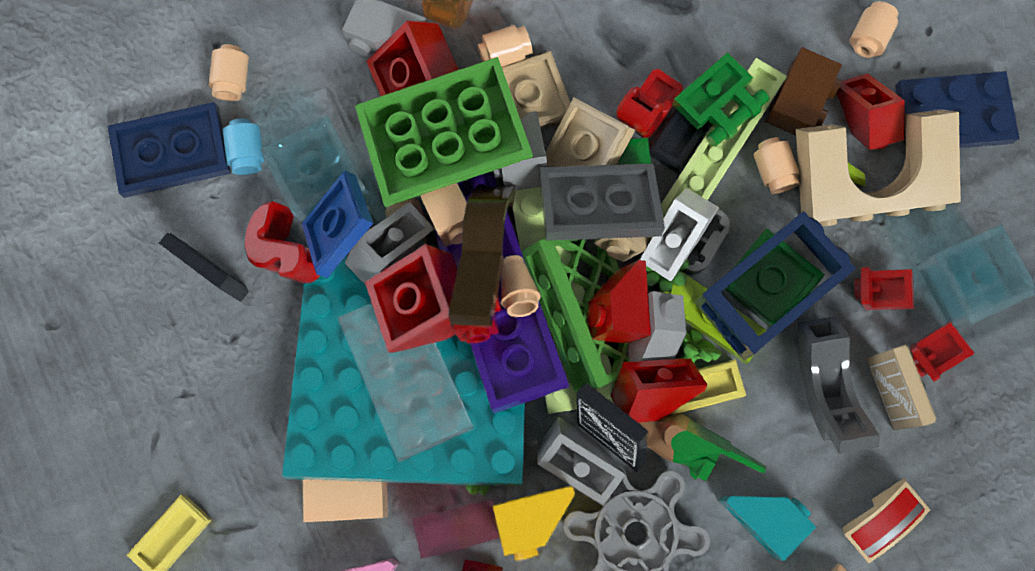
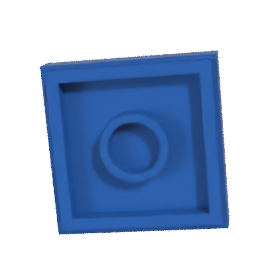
(336, 224)

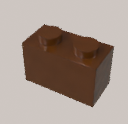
(804, 92)

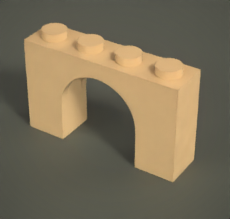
(925, 182)

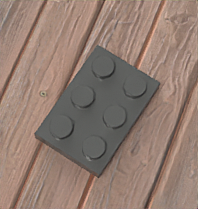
(600, 202)

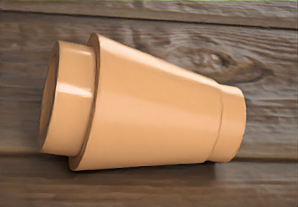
(518, 289)

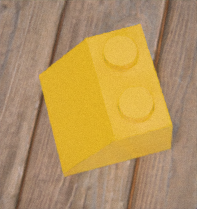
(530, 520)

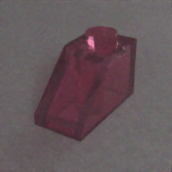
(455, 528)

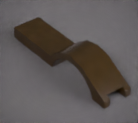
(481, 256)

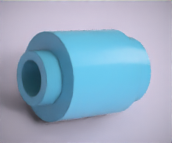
(243, 147)

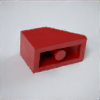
(872, 111)
(621, 306)
(656, 387)

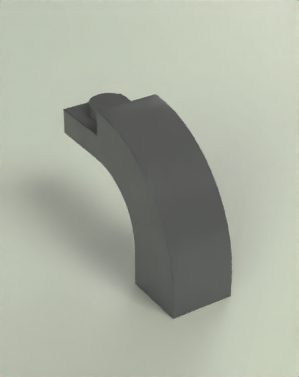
(829, 387)

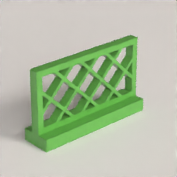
(567, 314)

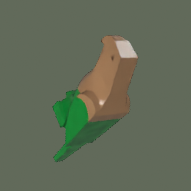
(693, 445)

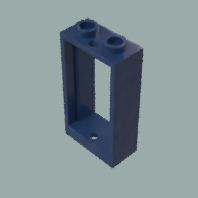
(728, 320)

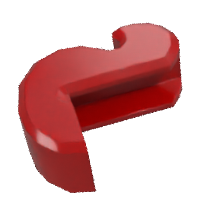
(649, 105)
(267, 245)

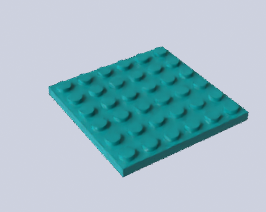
(338, 430)

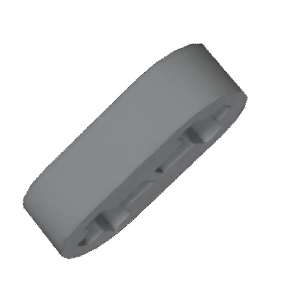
(711, 244)

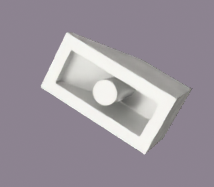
(683, 229)

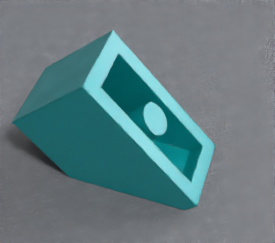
(773, 521)

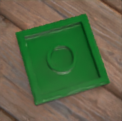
(774, 281)

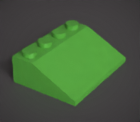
(442, 131)

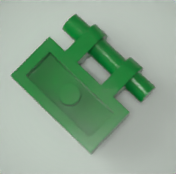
(713, 91)

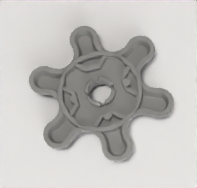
(655, 511)

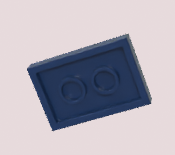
(980, 99)
(168, 150)

